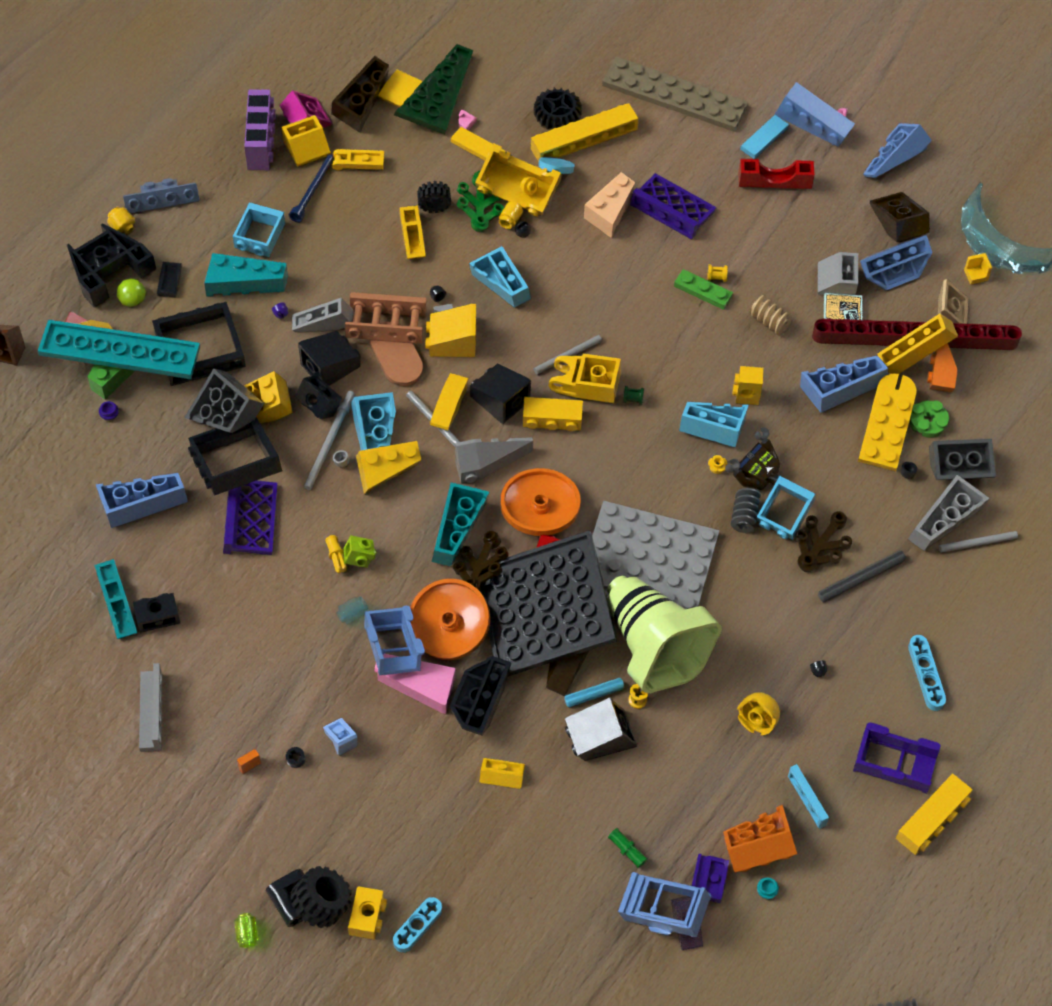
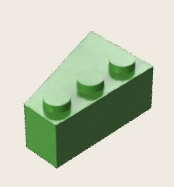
(106, 379)

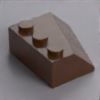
(11, 344)

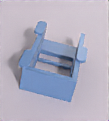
(390, 620)
(635, 895)

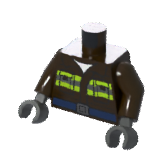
(758, 466)

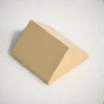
(953, 303)

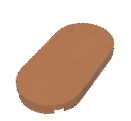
(398, 360)

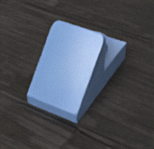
(341, 735)

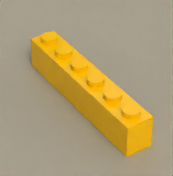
(585, 132)

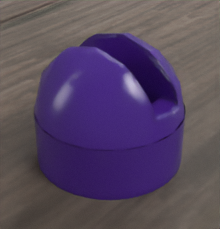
(279, 310)

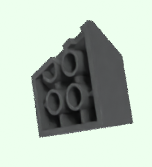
(224, 403)

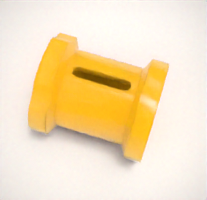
(717, 273)
(641, 700)

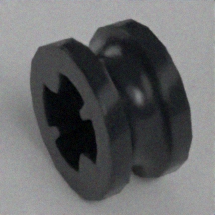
(295, 764)

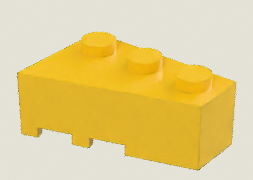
(386, 462)

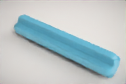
(594, 692)

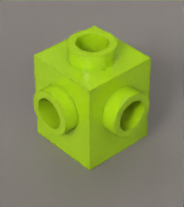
(359, 551)

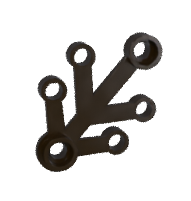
(491, 541)
(821, 543)

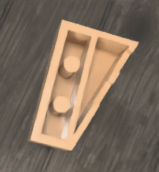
(610, 204)

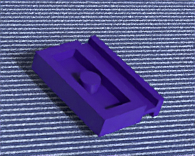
(711, 875)

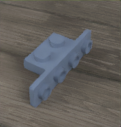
(161, 195)

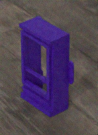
(924, 750)

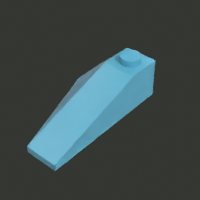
(374, 419)

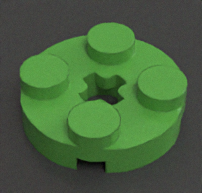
(932, 409)

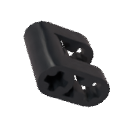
(281, 897)

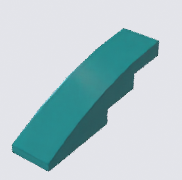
(115, 599)

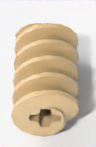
(769, 316)

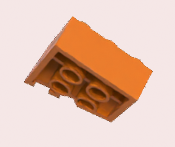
(760, 841)

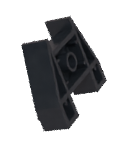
(103, 257)

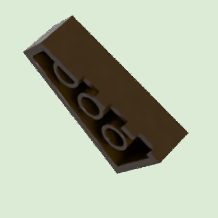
(359, 96)

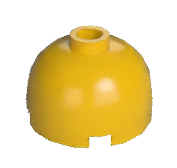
(759, 713)

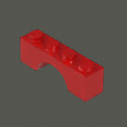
(797, 175)

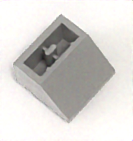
(838, 274)

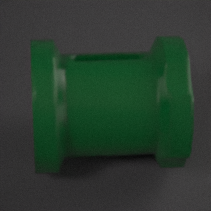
(633, 395)

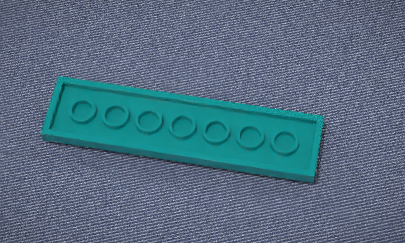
(119, 349)

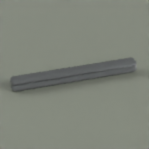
(861, 576)

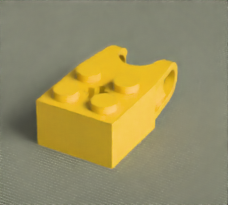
(588, 377)

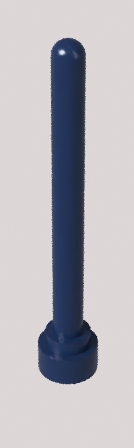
(298, 213)

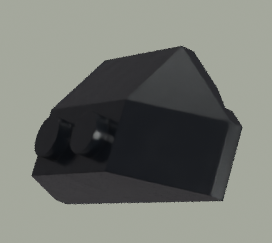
(480, 694)

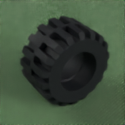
(314, 908)

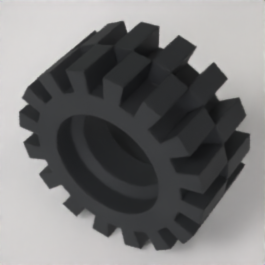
(434, 197)

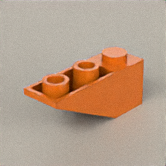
(943, 370)

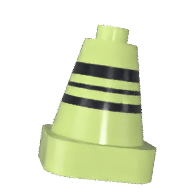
(664, 638)

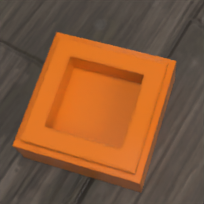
(248, 761)

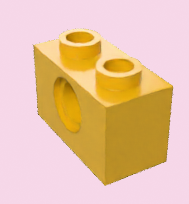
(748, 385)
(366, 900)

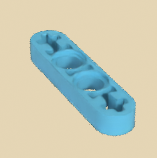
(929, 672)

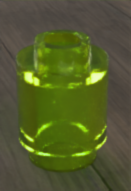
(246, 930)

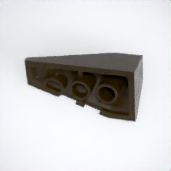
(562, 673)

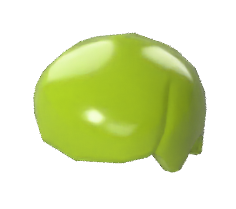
(131, 292)

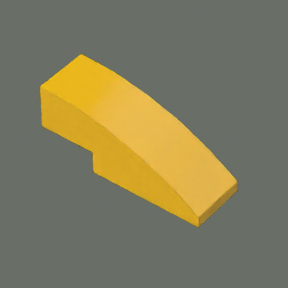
(412, 232)
(449, 401)

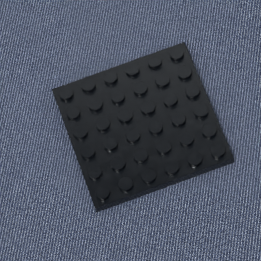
(548, 604)

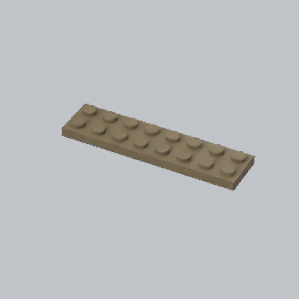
(675, 93)

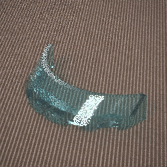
(999, 249)

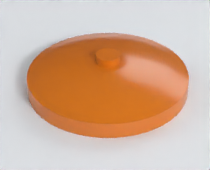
(540, 502)
(450, 618)

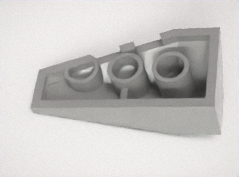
(479, 459)

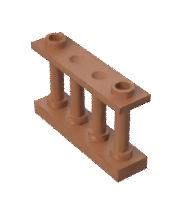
(386, 305)

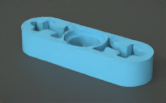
(402, 932)

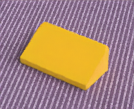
(502, 773)

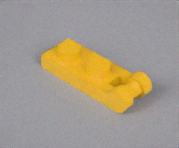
(358, 159)

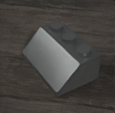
(963, 458)

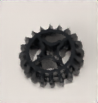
(557, 108)

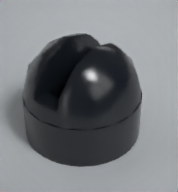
(524, 230)
(437, 293)
(908, 470)
(819, 668)

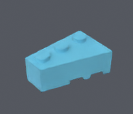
(501, 276)
(714, 423)

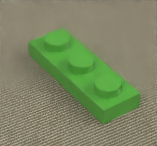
(703, 289)

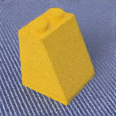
(452, 332)

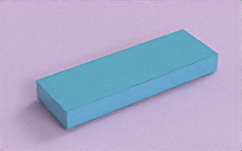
(764, 137)
(808, 796)

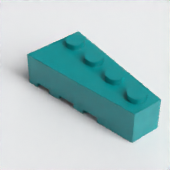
(242, 274)
(459, 516)

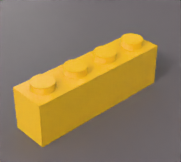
(918, 344)
(934, 814)

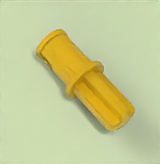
(336, 553)

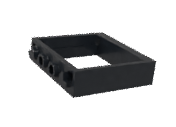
(204, 367)
(239, 476)

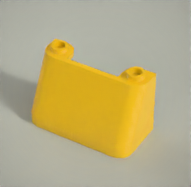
(503, 178)

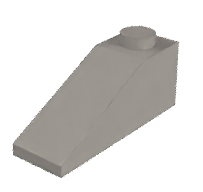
(323, 317)

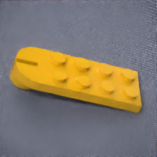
(888, 422)

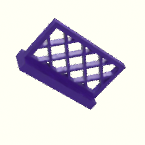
(667, 213)
(233, 518)

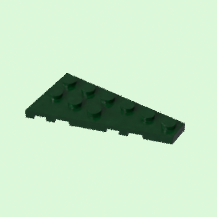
(437, 94)

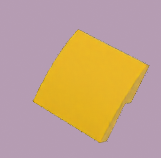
(398, 88)

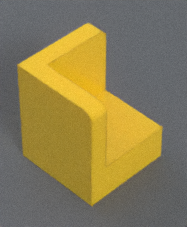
(978, 268)

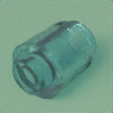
(352, 610)

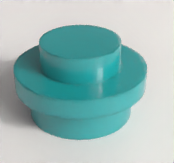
(767, 888)

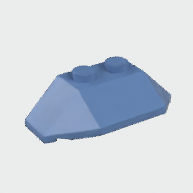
(898, 263)

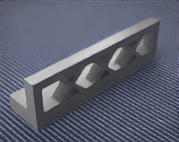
(151, 710)

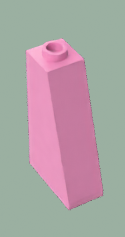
(429, 685)

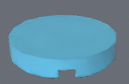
(557, 164)

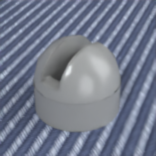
(339, 460)

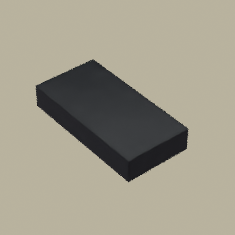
(169, 279)

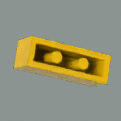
(552, 413)

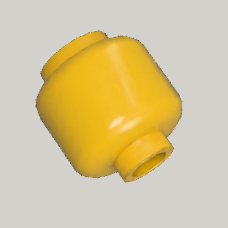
(121, 220)

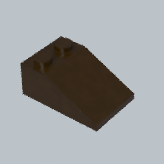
(901, 216)

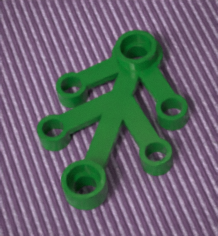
(479, 221)

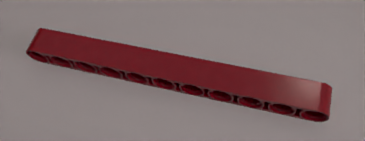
(888, 332)

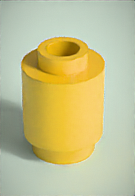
(510, 215)

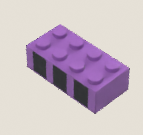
(259, 130)

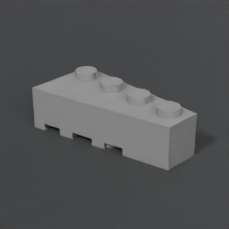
(950, 510)

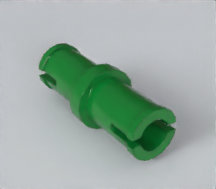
(627, 847)

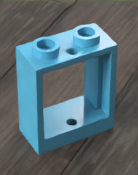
(256, 213)
(794, 490)

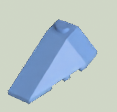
(901, 145)

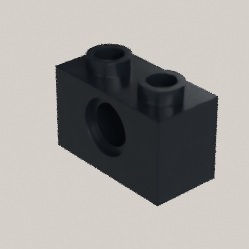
(318, 397)
(165, 617)

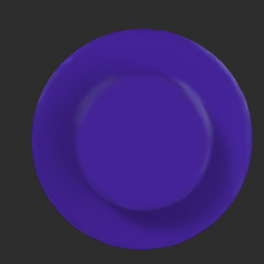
(108, 410)

